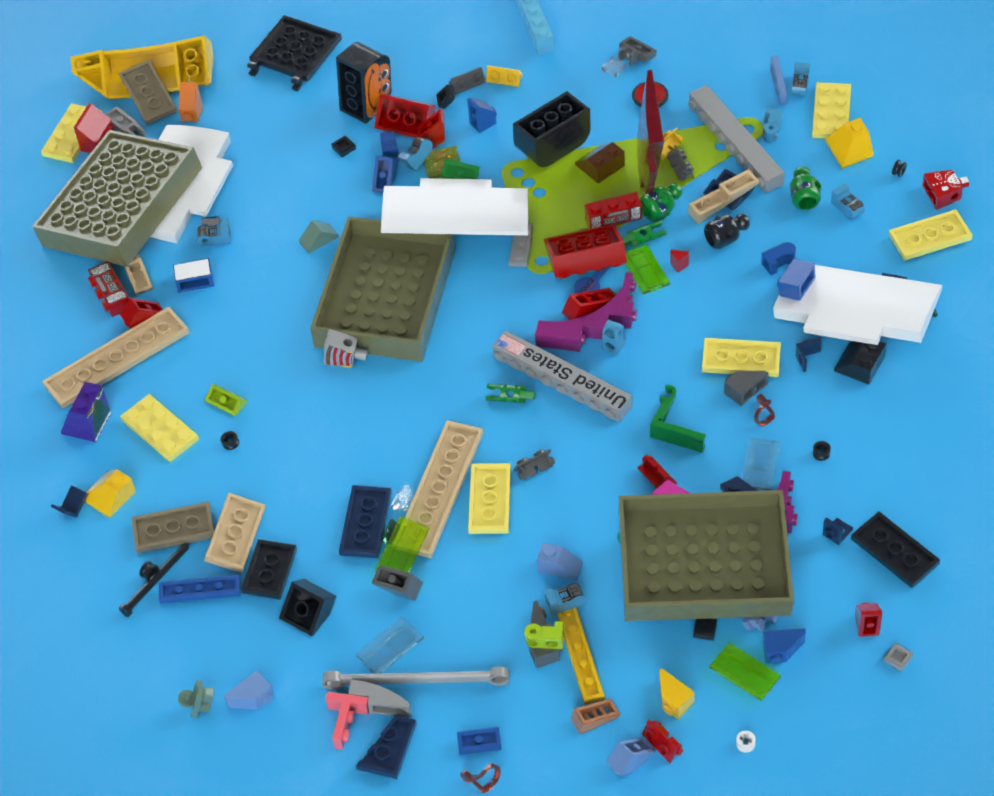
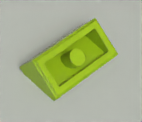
(225, 400)

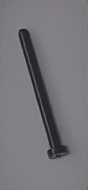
(126, 609)

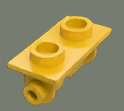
(503, 76)
(670, 140)

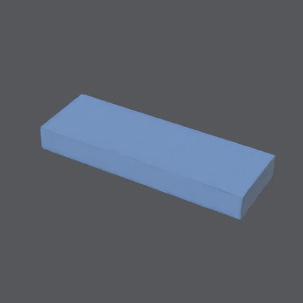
(778, 80)

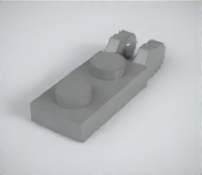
(124, 122)
(521, 249)

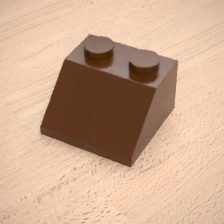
(602, 161)

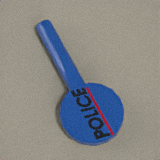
(589, 283)

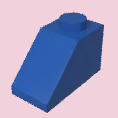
(481, 114)
(384, 172)
(782, 644)

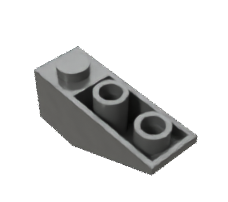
(541, 655)

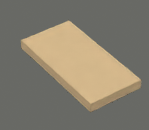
(234, 532)

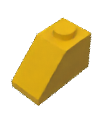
(675, 696)

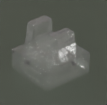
(402, 497)

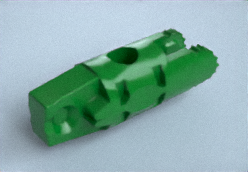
(634, 238)
(519, 395)

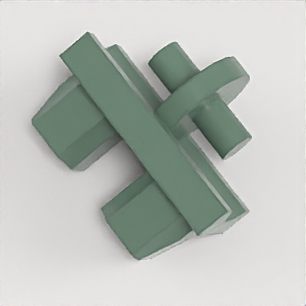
(199, 698)

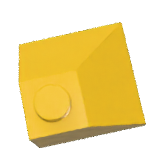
(850, 143)
(110, 492)

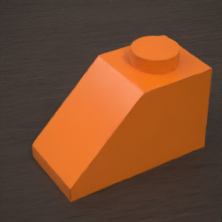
(189, 102)

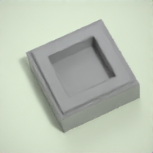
(898, 657)

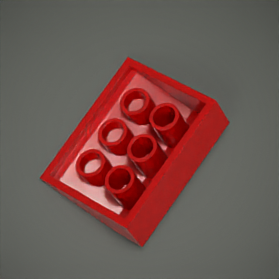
(585, 251)

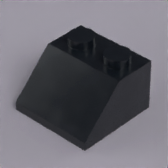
(861, 360)
(307, 606)

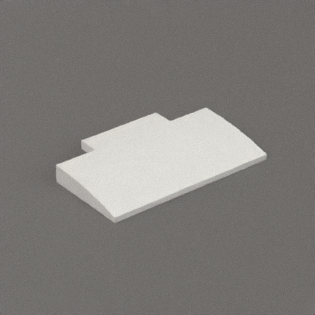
(201, 193)
(455, 208)
(862, 306)

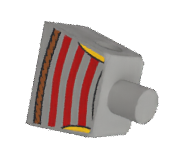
(342, 349)

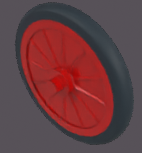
(661, 93)

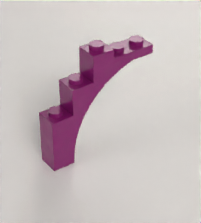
(573, 333)

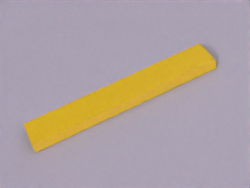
(581, 657)

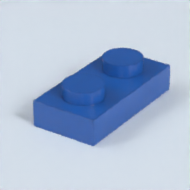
(479, 741)

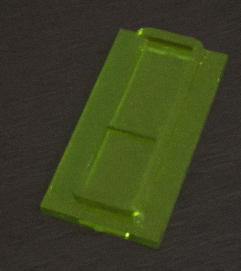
(646, 269)
(403, 545)
(745, 671)

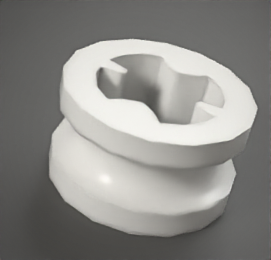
(745, 735)

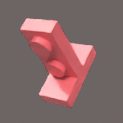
(347, 707)

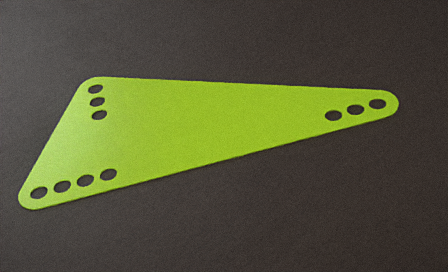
(570, 188)

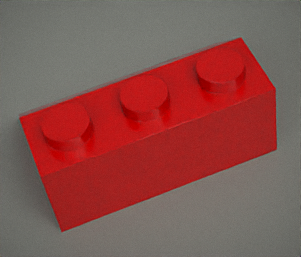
(402, 115)

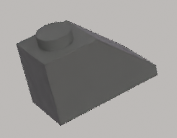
(745, 385)
(397, 582)

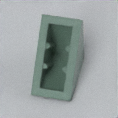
(317, 235)

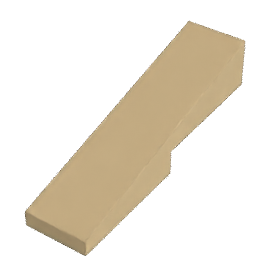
(718, 199)
(138, 276)

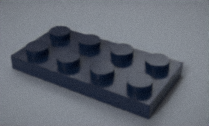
(365, 521)

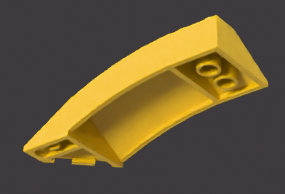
(174, 62)

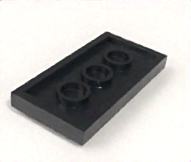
(895, 549)

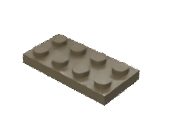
(148, 92)
(172, 527)

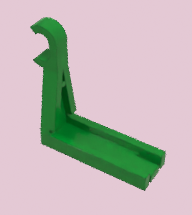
(671, 433)

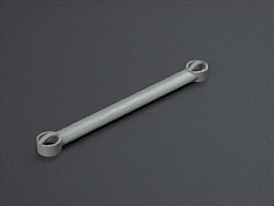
(496, 676)

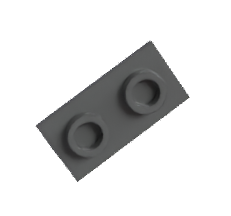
(467, 80)
(678, 158)
(540, 459)

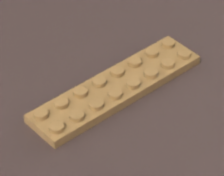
(116, 356)
(443, 481)

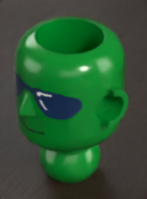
(805, 189)
(660, 202)

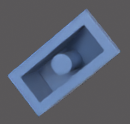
(558, 562)
(250, 693)
(629, 755)

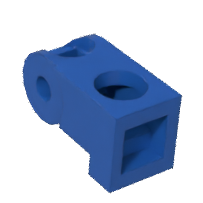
(389, 143)
(778, 257)

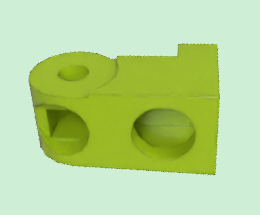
(545, 636)

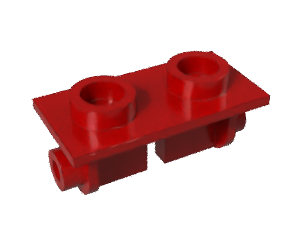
(654, 471)
(657, 736)

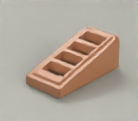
(581, 718)

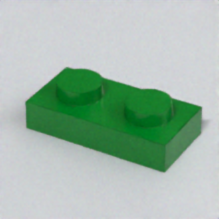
(459, 170)

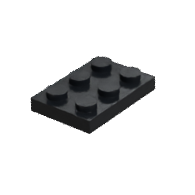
(269, 569)

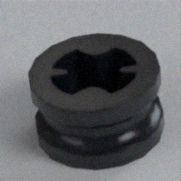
(899, 168)
(232, 445)
(816, 452)
(148, 570)

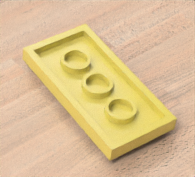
(830, 108)
(63, 141)
(930, 235)
(732, 355)
(159, 428)
(489, 498)

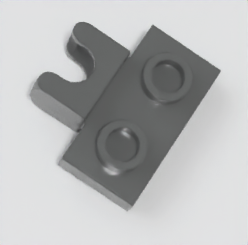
(635, 50)

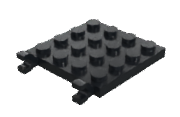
(294, 50)

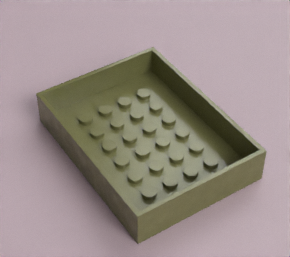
(117, 197)
(384, 289)
(705, 555)

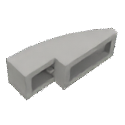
(380, 699)

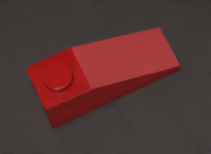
(586, 302)

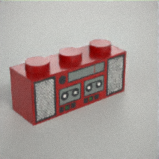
(613, 210)
(108, 288)

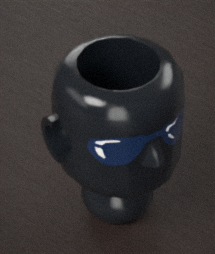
(725, 230)

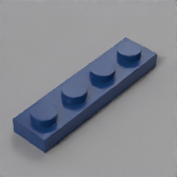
(199, 589)

